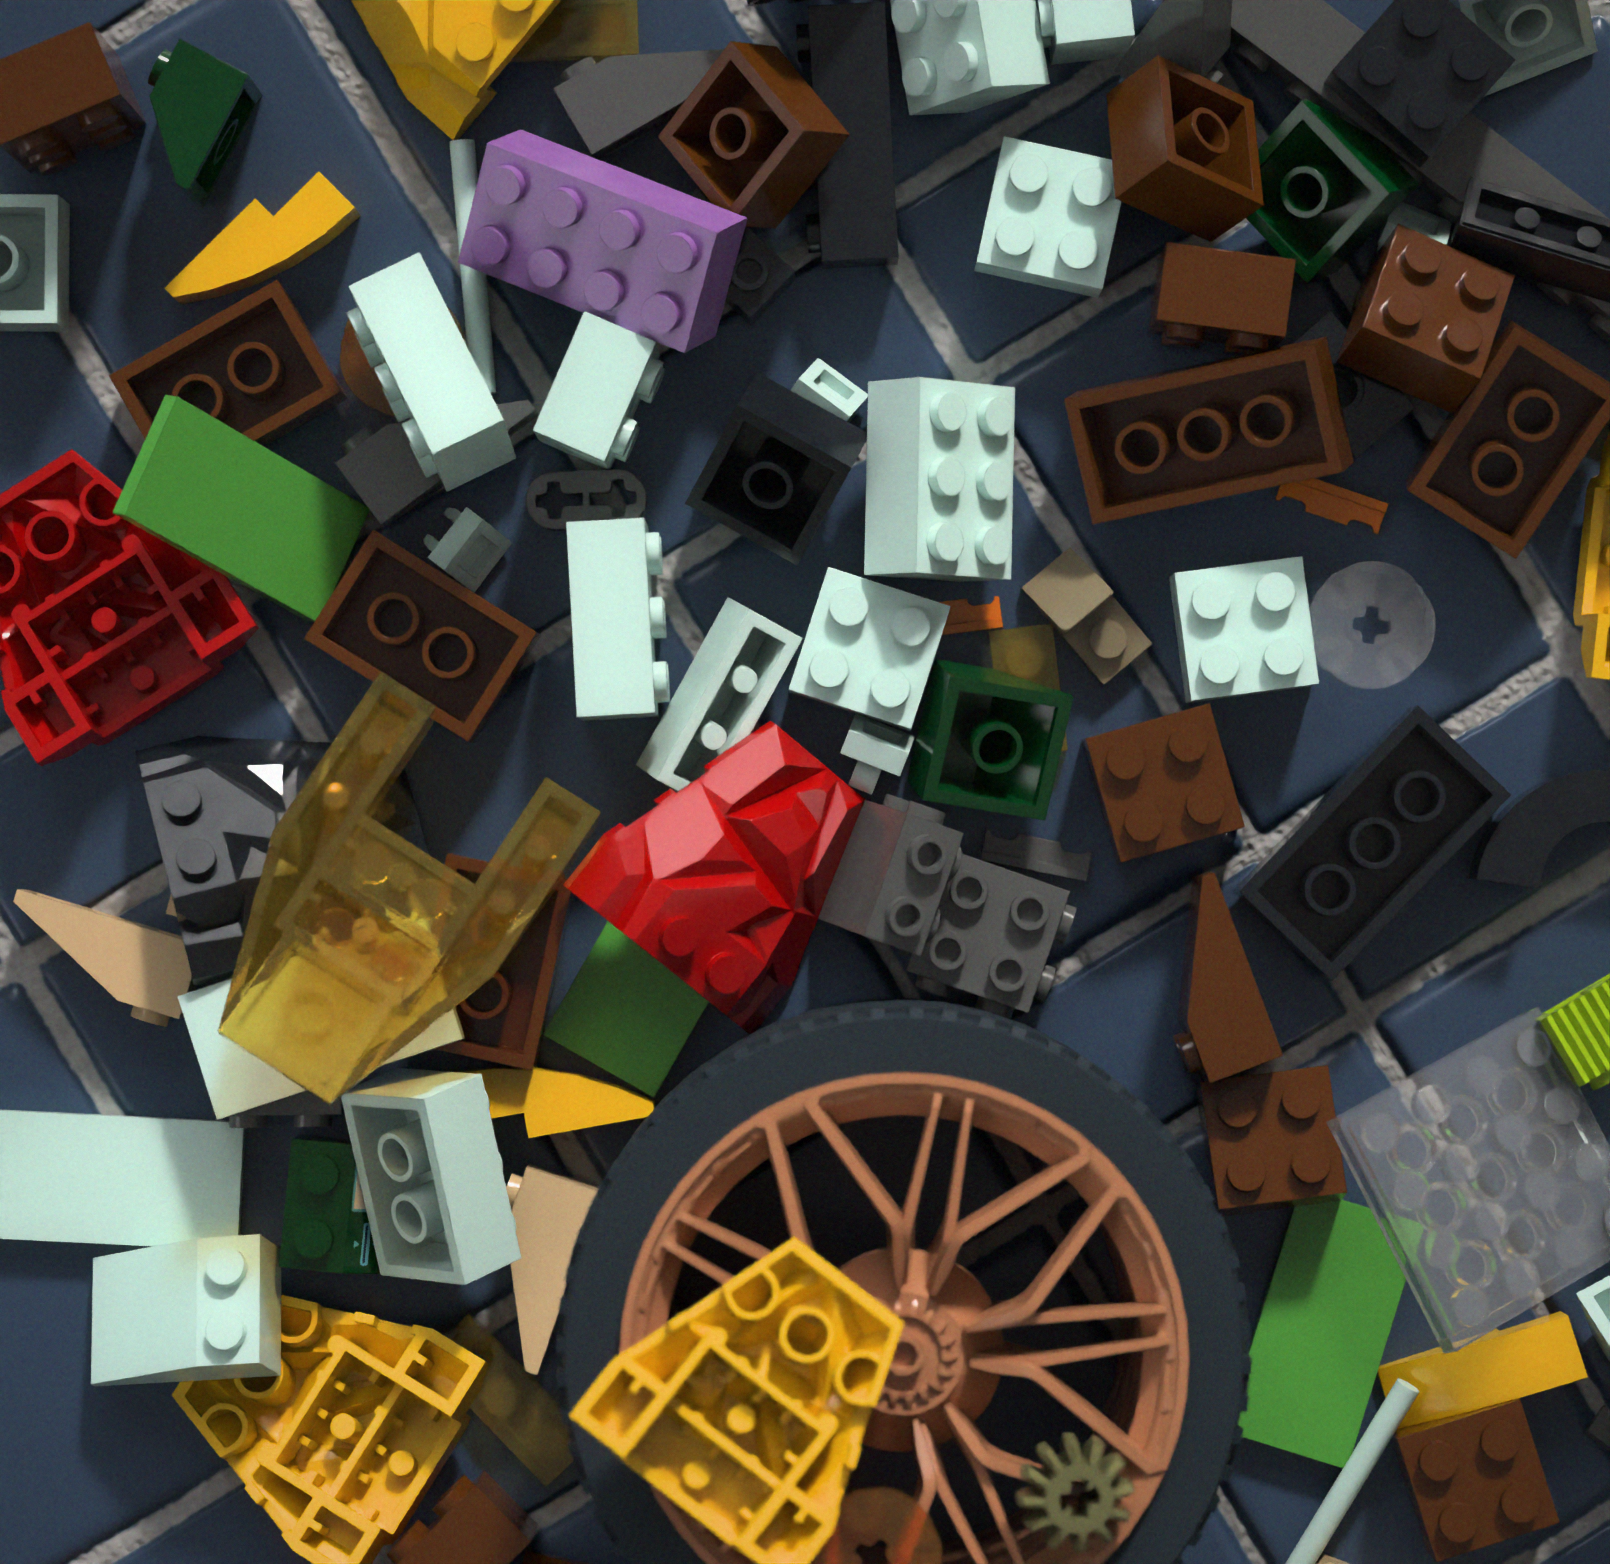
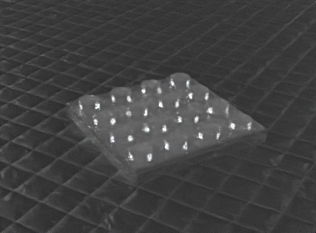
(1484, 1179)

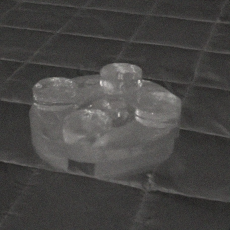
(1398, 602)

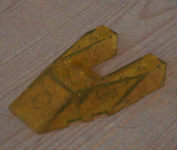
(363, 932)

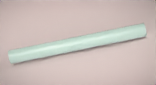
(473, 281)
(1354, 1473)

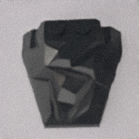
(214, 827)

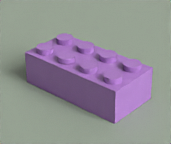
(602, 240)

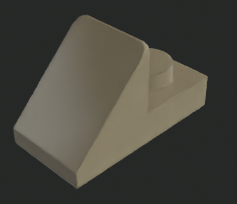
(1086, 615)

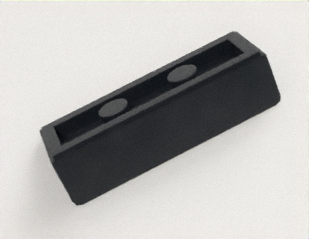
(1535, 238)

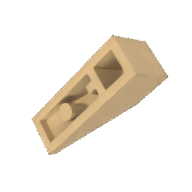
(123, 956)
(547, 1218)

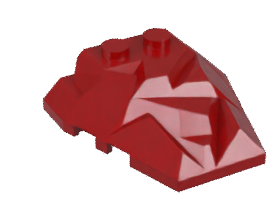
(100, 614)
(728, 871)

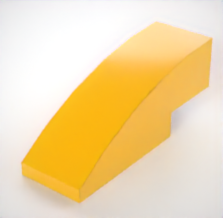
(263, 244)
(559, 1099)
(1488, 1370)

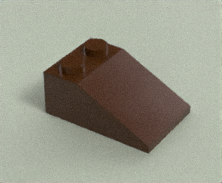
(1219, 1000)

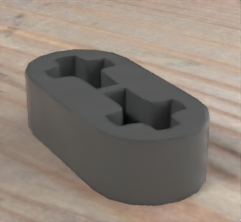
(586, 484)

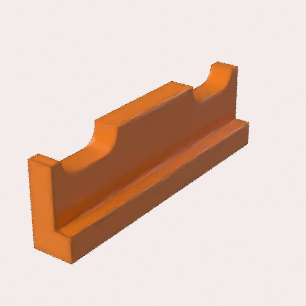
(1335, 502)
(969, 618)

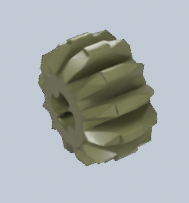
(1093, 1506)

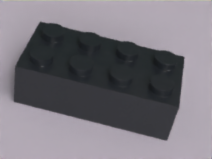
(1371, 843)

